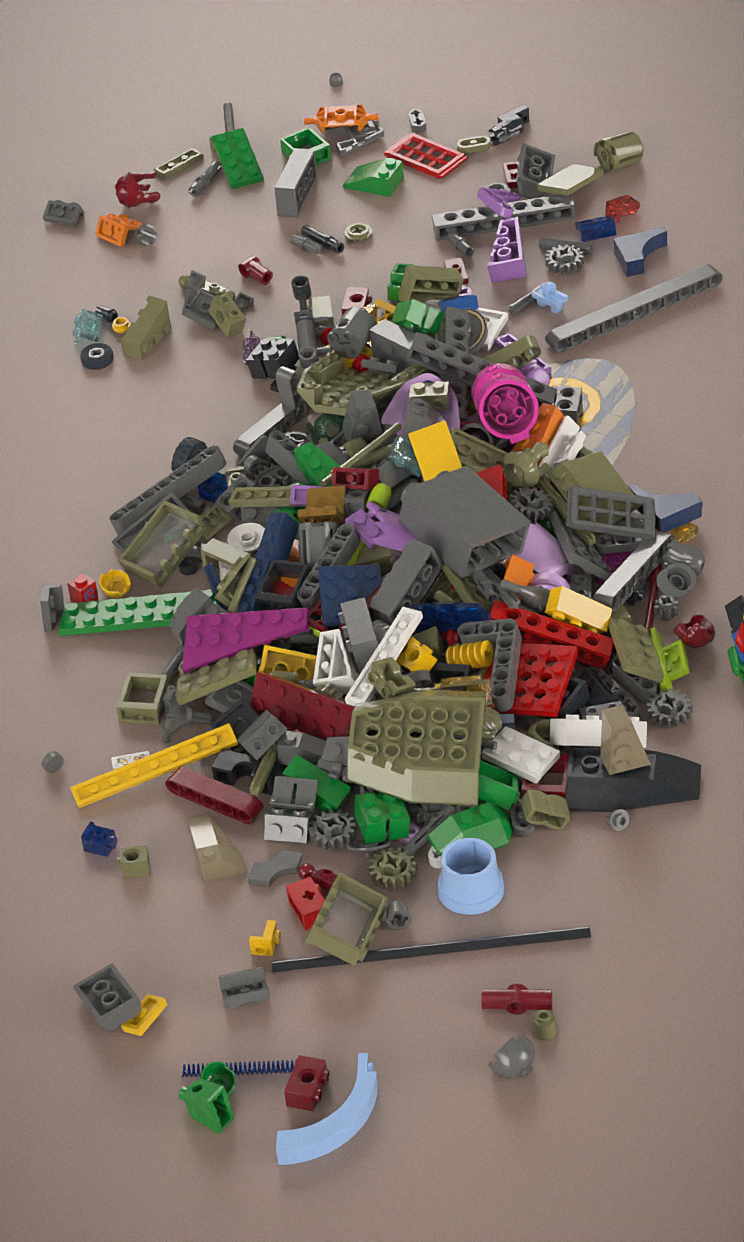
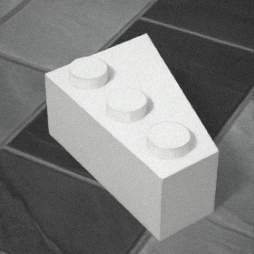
(334, 662)

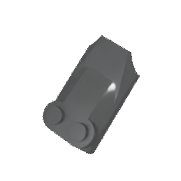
(533, 168)
(108, 998)

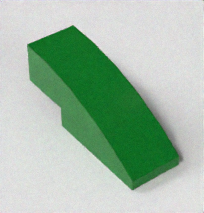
(396, 279)

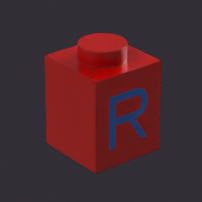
(82, 589)

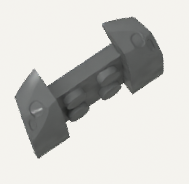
(194, 604)

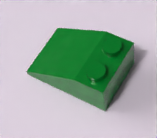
(376, 177)

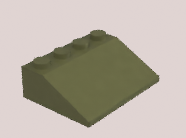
(591, 472)

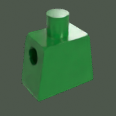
(208, 1104)

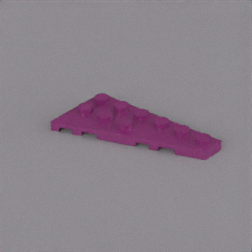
(226, 634)

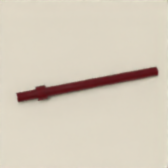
(652, 597)

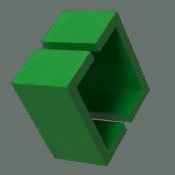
(411, 316)
(375, 810)

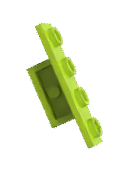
(671, 658)

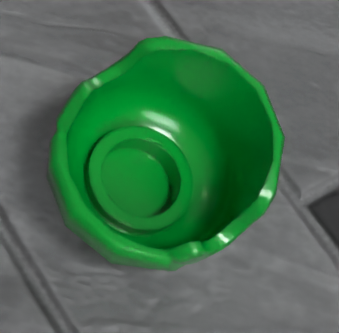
(219, 1074)

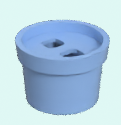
(459, 886)

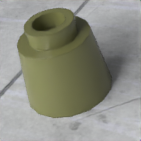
(544, 1025)

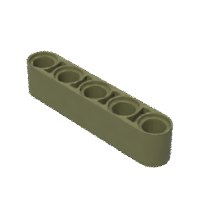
(515, 354)

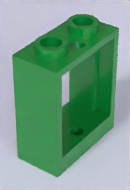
(304, 138)
(497, 786)

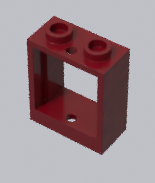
(559, 766)

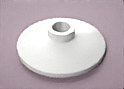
(246, 536)

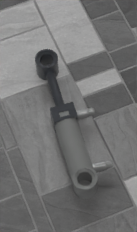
(305, 324)

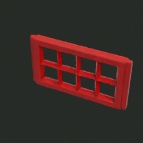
(447, 167)

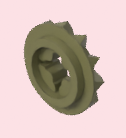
(363, 229)

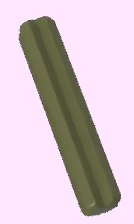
(263, 771)

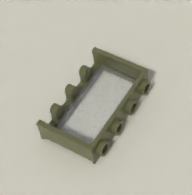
(162, 543)
(347, 920)

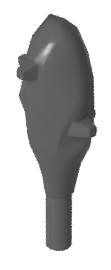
(534, 596)

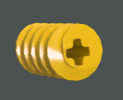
(474, 654)

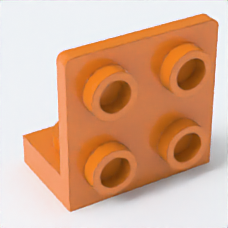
(115, 228)

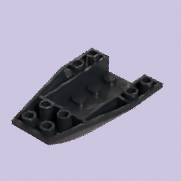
(663, 782)

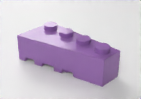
(508, 254)

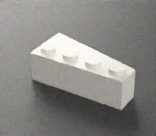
(586, 732)

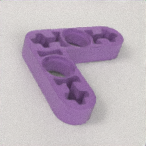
(498, 200)

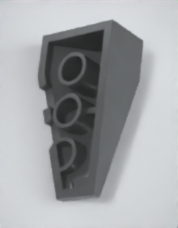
(299, 743)

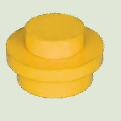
(121, 325)

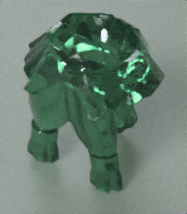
(321, 424)

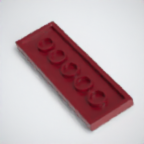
(301, 707)

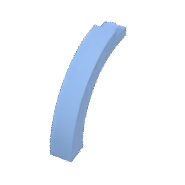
(332, 1132)

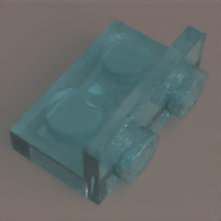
(87, 326)

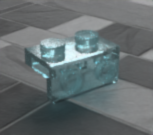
(404, 456)

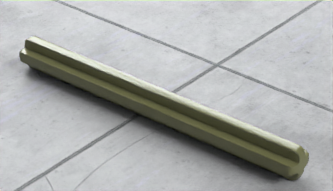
(561, 505)

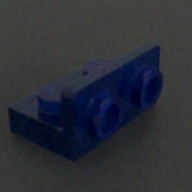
(596, 228)

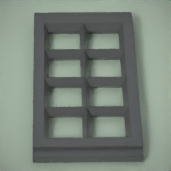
(648, 512)

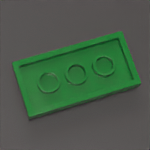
(237, 158)

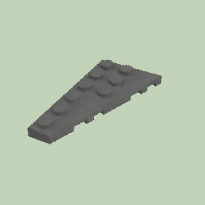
(576, 549)

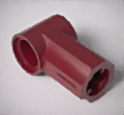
(253, 268)

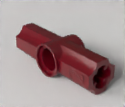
(516, 999)

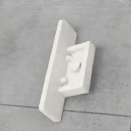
(564, 444)

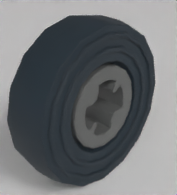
(96, 356)

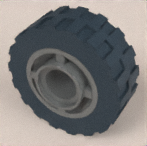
(186, 450)

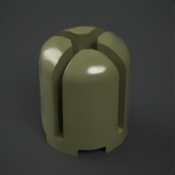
(618, 151)

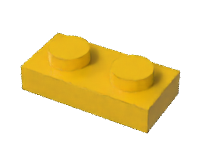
(150, 1010)

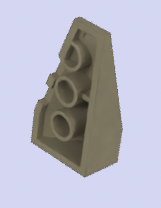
(214, 850)

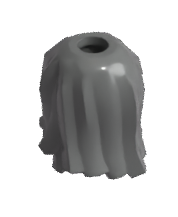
(684, 554)

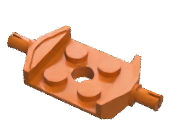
(341, 116)

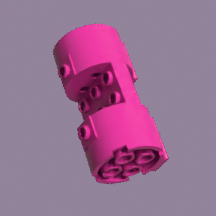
(505, 402)

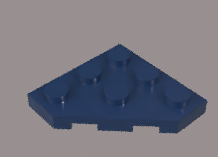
(345, 584)

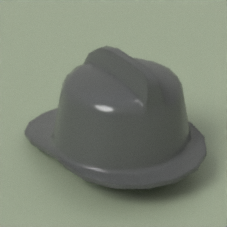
(676, 580)

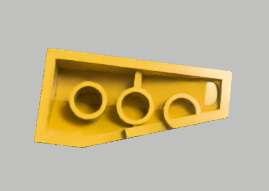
(288, 661)

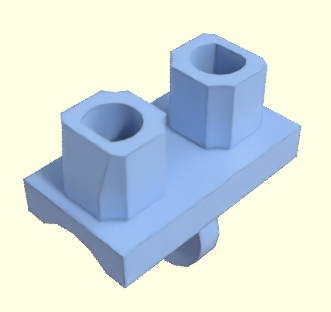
(550, 296)

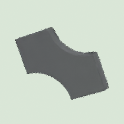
(283, 864)

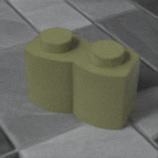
(545, 809)

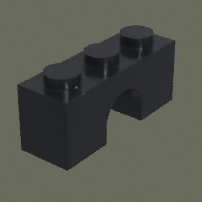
(231, 766)

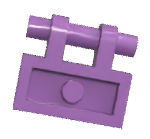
(365, 525)

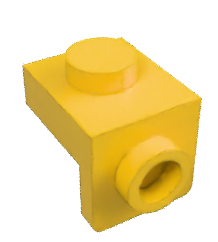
(266, 944)

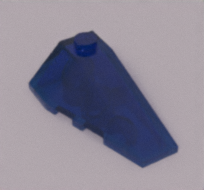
(448, 615)

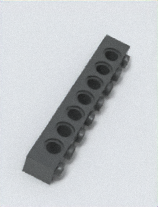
(485, 220)
(455, 333)
(462, 365)

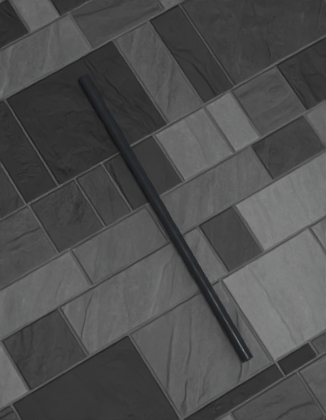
(437, 948)

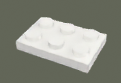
(521, 755)

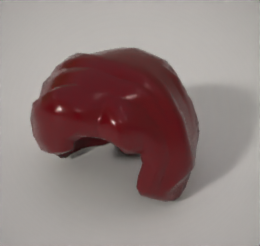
(695, 633)

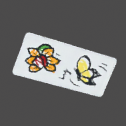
(122, 760)

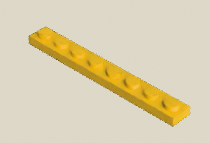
(153, 765)

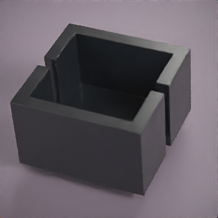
(272, 355)

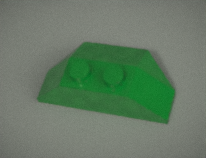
(480, 822)

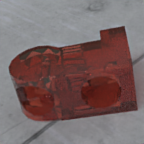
(621, 207)

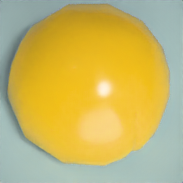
(115, 583)

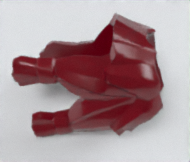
(130, 192)

